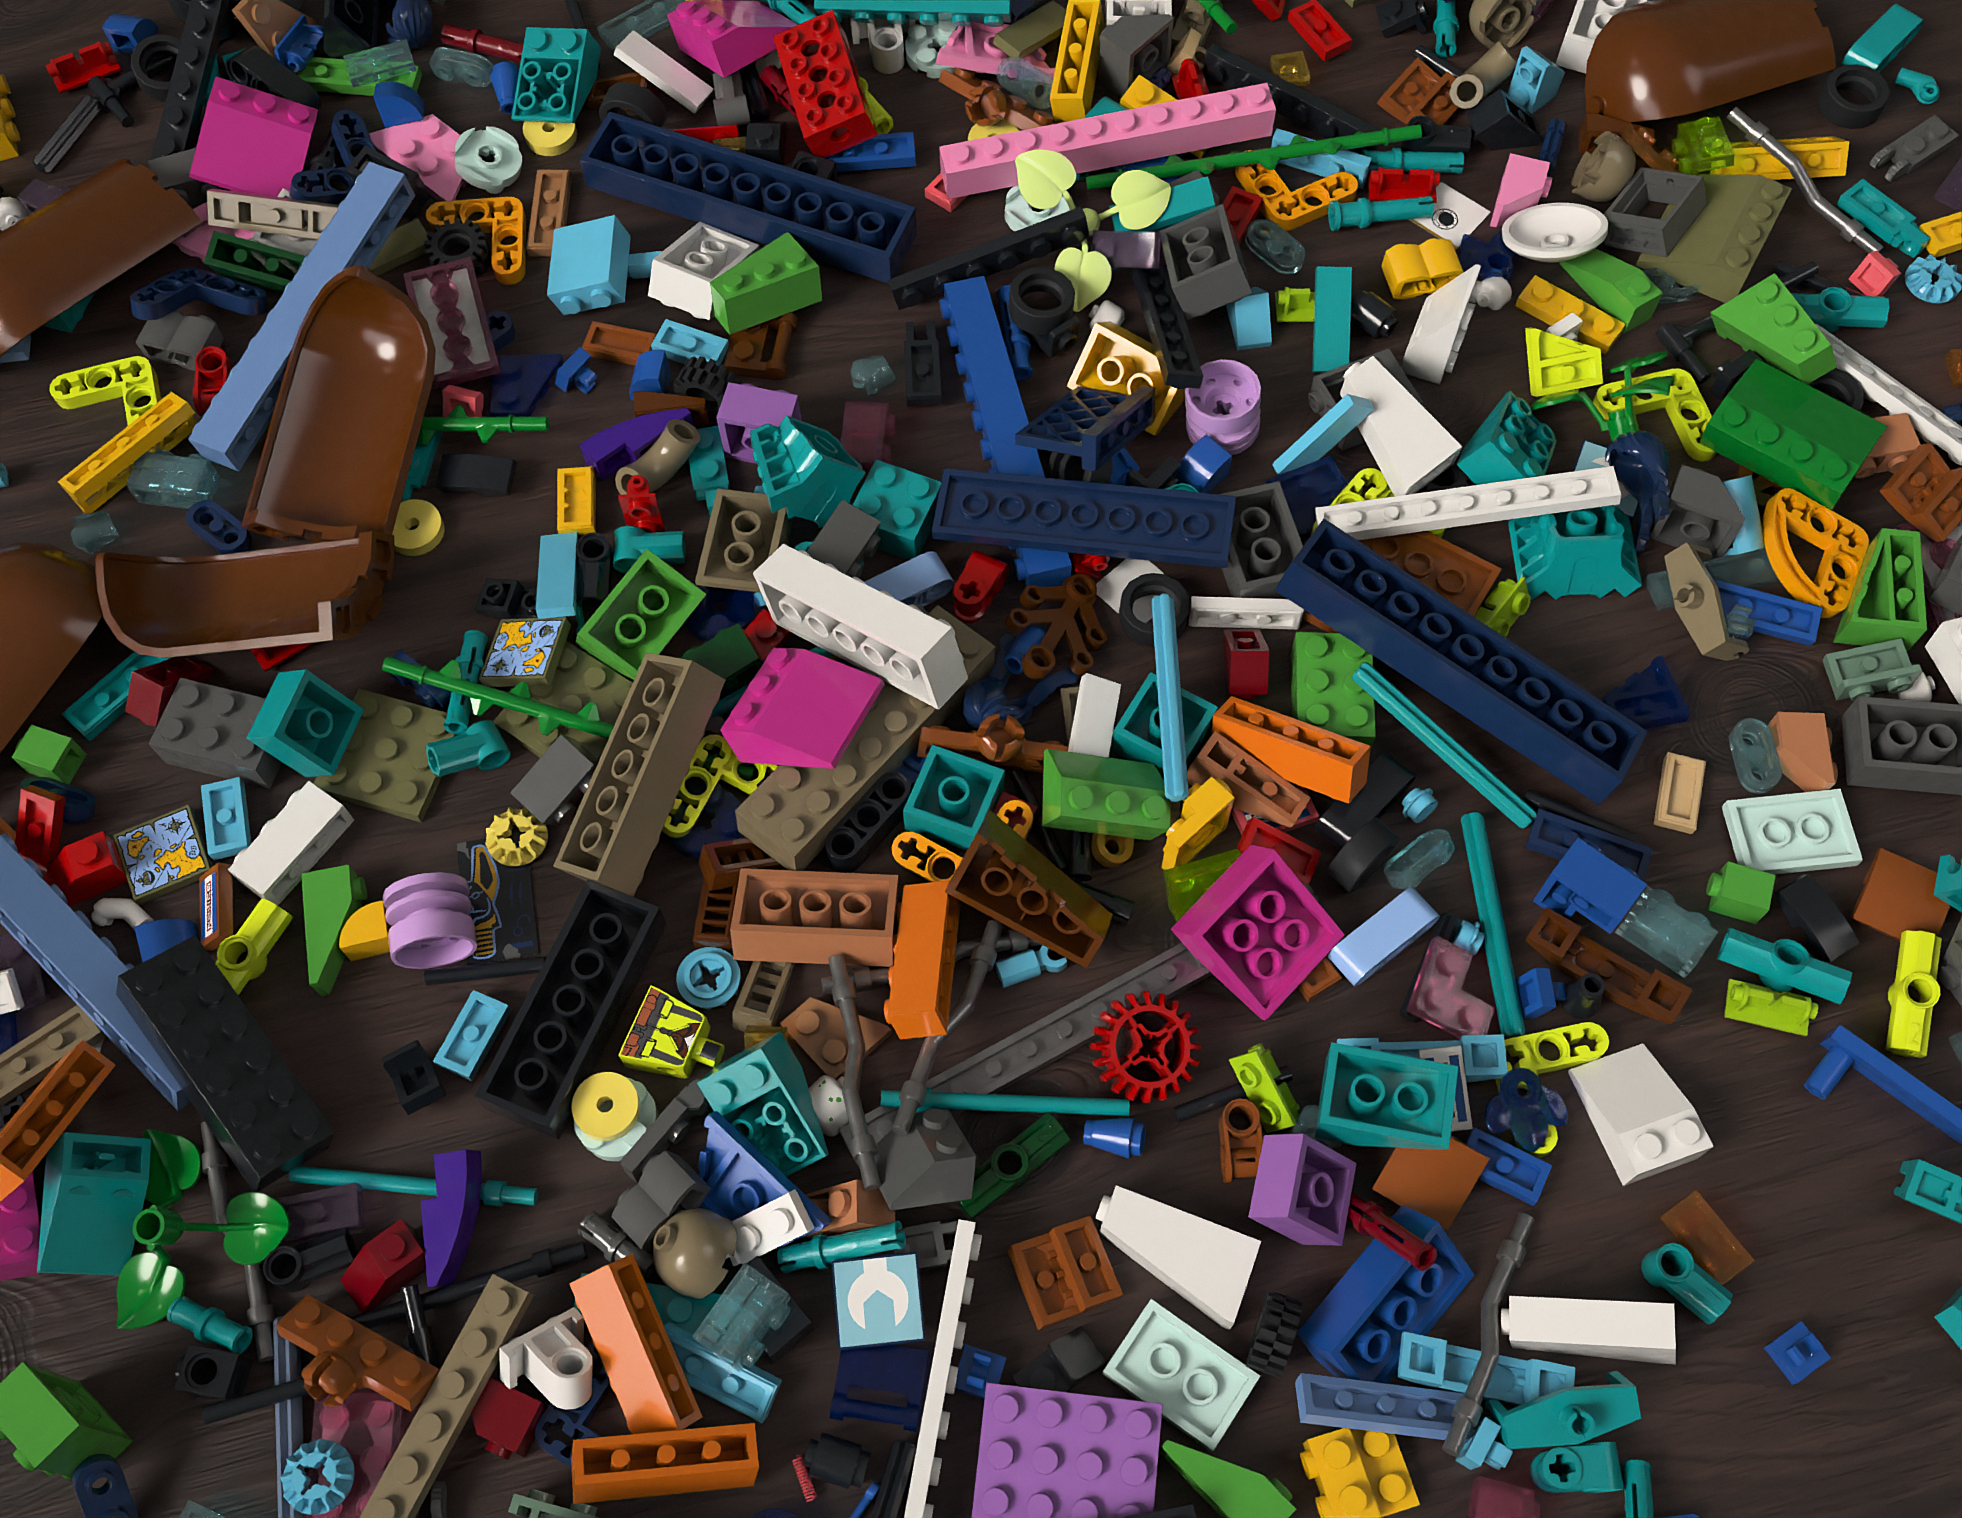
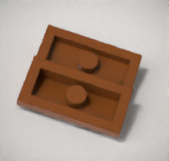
(1420, 93)
(1927, 493)
(1899, 897)
(1432, 1179)
(1064, 1272)

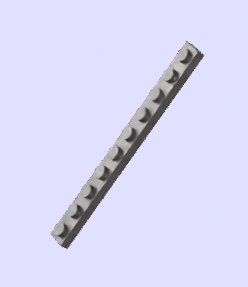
(1050, 1036)

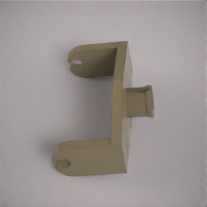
(1699, 602)

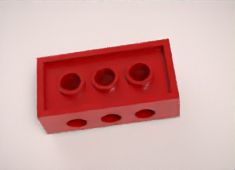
(830, 122)

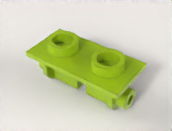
(1294, 305)
(1509, 602)
(1769, 1008)
(1274, 1102)

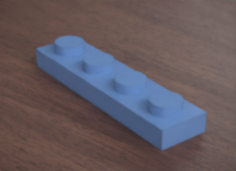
(1375, 1406)

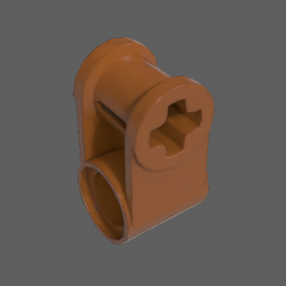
(1240, 1148)

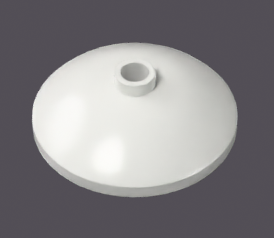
(1554, 231)

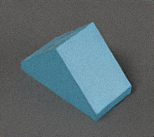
(1251, 320)

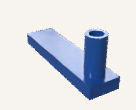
(1849, 1050)

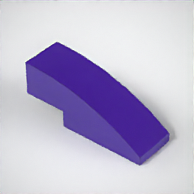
(627, 441)
(452, 1215)

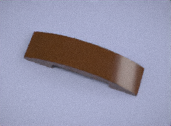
(1625, 983)

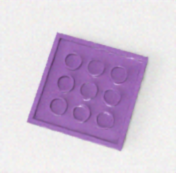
(1065, 1455)

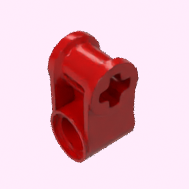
(211, 373)
(978, 586)

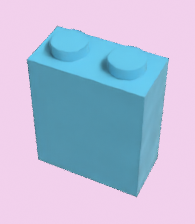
(589, 265)

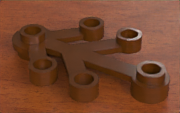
(1079, 594)

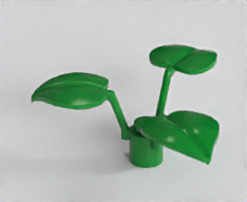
(1622, 419)
(146, 1282)

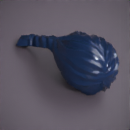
(410, 21)
(1643, 470)
(989, 696)

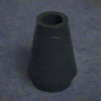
(1584, 996)

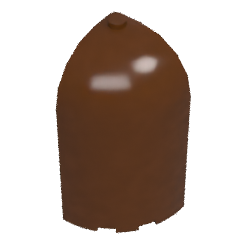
(1701, 54)
(84, 244)
(345, 415)
(244, 597)
(44, 620)

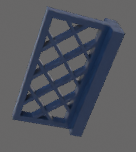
(1091, 424)

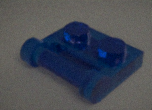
(884, 1370)

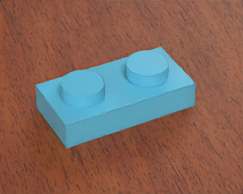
(686, 342)
(225, 818)
(472, 1035)

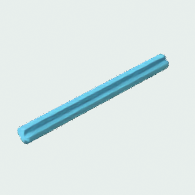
(1169, 698)

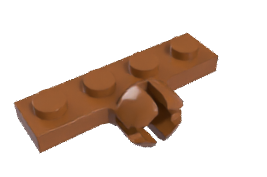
(990, 105)
(994, 743)
(352, 1358)

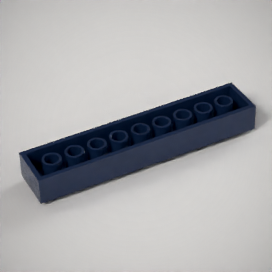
(749, 196)
(1462, 662)

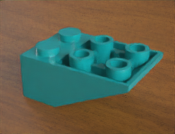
(555, 74)
(1508, 445)
(768, 1103)
(91, 1202)

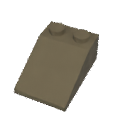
(740, 539)

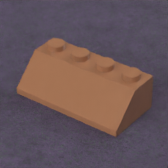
(814, 916)

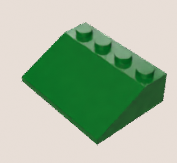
(1792, 434)

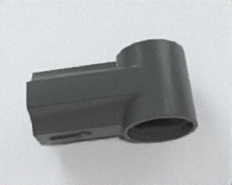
(730, 101)

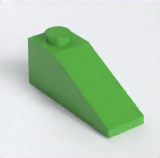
(1615, 287)
(328, 903)
(1228, 1487)

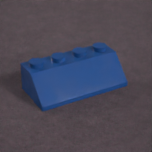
(1379, 1298)

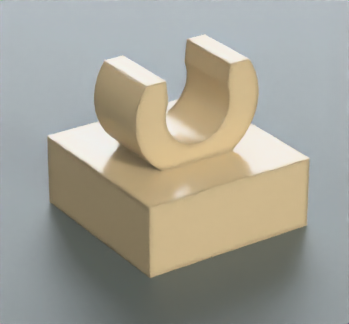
(1185, 49)

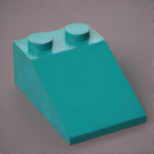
(1385, 1099)

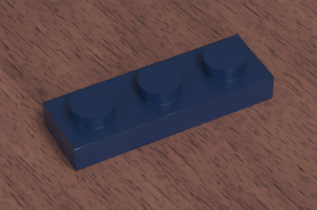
(1556, 834)

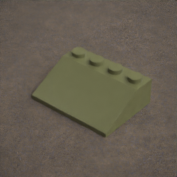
(1724, 236)

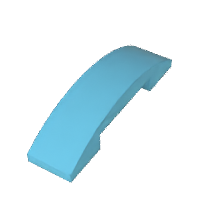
(1482, 1054)
(1450, 1369)

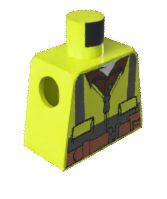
(669, 1038)

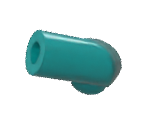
(1922, 85)

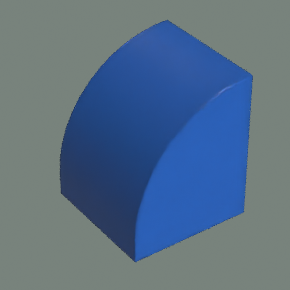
(127, 31)
(398, 104)
(651, 373)
(1205, 465)
(162, 935)

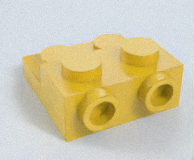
(1201, 821)
(1358, 1474)

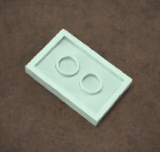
(1792, 832)
(1184, 1371)

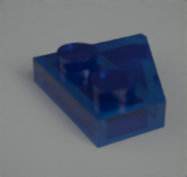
(522, 383)
(1309, 488)
(1649, 697)

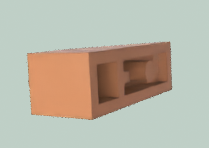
(1252, 784)

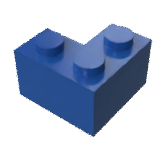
(1591, 885)

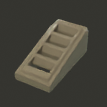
(756, 1013)

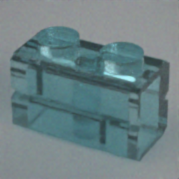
(172, 479)
(1667, 931)
(743, 1318)

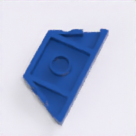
(743, 1177)

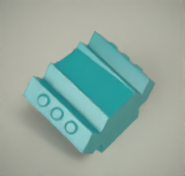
(804, 469)
(1576, 552)

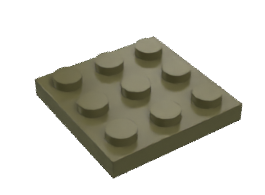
(575, 684)
(388, 758)

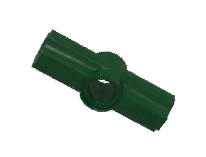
(1030, 1147)

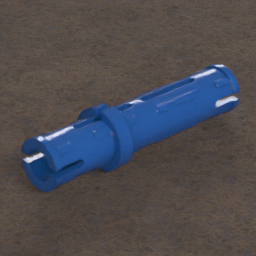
(1016, 341)

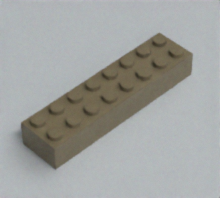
(802, 804)

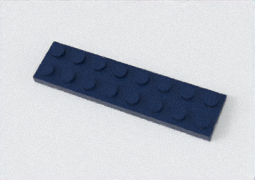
(1085, 517)

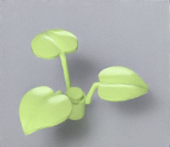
(1138, 199)

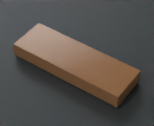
(548, 210)

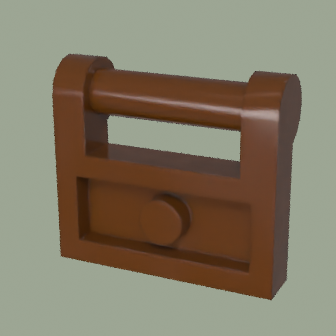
(749, 346)

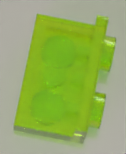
(1702, 146)
(1190, 881)

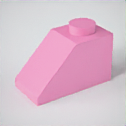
(1520, 187)

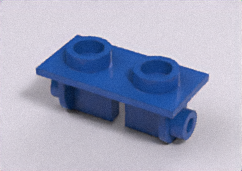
(299, 44)

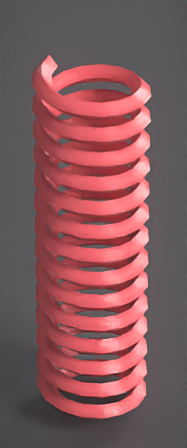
(810, 1487)

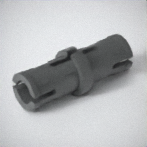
(615, 1243)

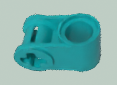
(1583, 1466)

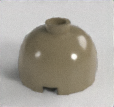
(1500, 21)
(1606, 170)
(693, 1250)

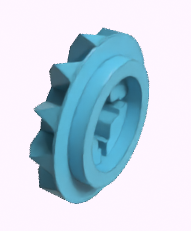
(1919, 280)
(715, 961)
(338, 1471)

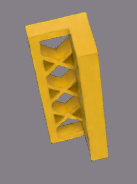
(1819, 156)
(125, 449)

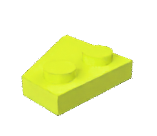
(1560, 363)

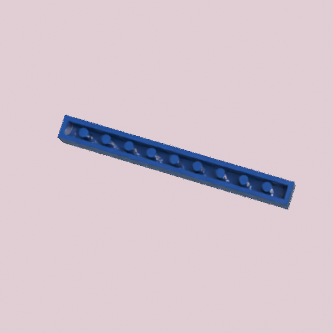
(997, 407)

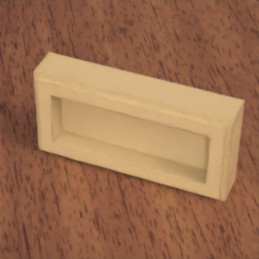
(1679, 793)

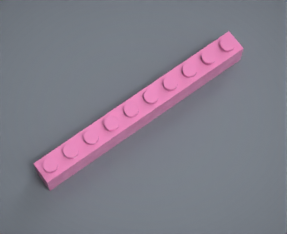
(1113, 138)

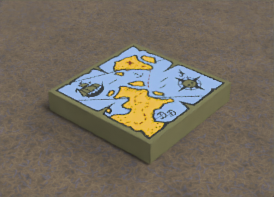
(525, 652)
(163, 854)

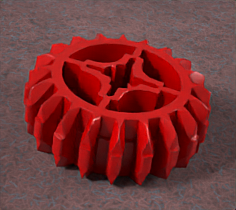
(1133, 1033)

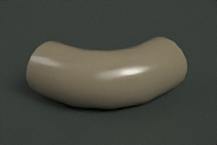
(1483, 76)
(663, 458)

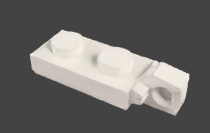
(770, 1227)

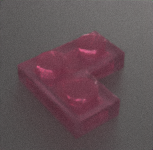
(1439, 993)

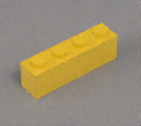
(1077, 60)

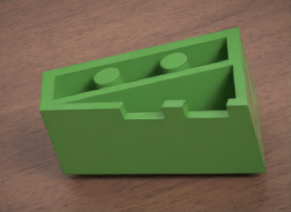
(766, 285)
(1776, 330)
(1887, 593)

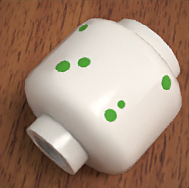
(829, 1104)

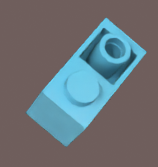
(1534, 80)

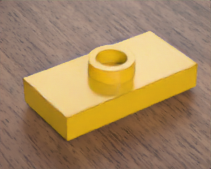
(576, 500)

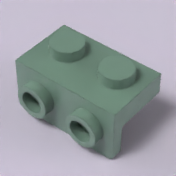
(1870, 670)

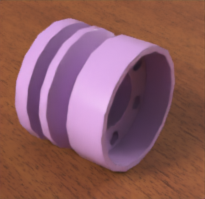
(1225, 406)
(429, 920)

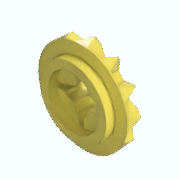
(531, 843)

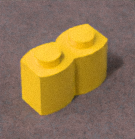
(1420, 268)

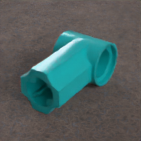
(631, 542)
(478, 746)
(1689, 1282)

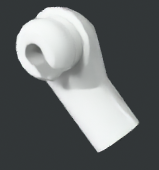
(119, 908)

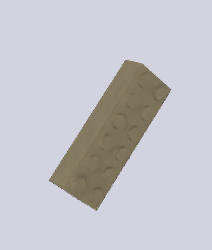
(640, 772)

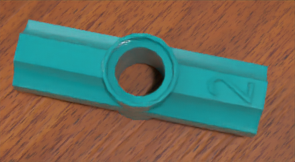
(1839, 308)
(1784, 965)

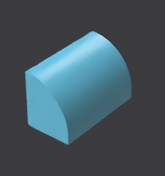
(1751, 533)

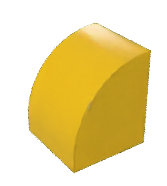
(366, 932)

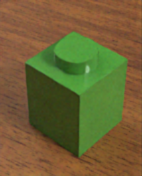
(49, 754)
(1740, 892)

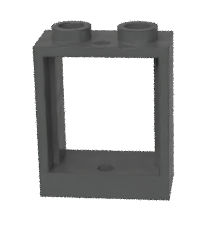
(1649, 234)
(1331, 383)

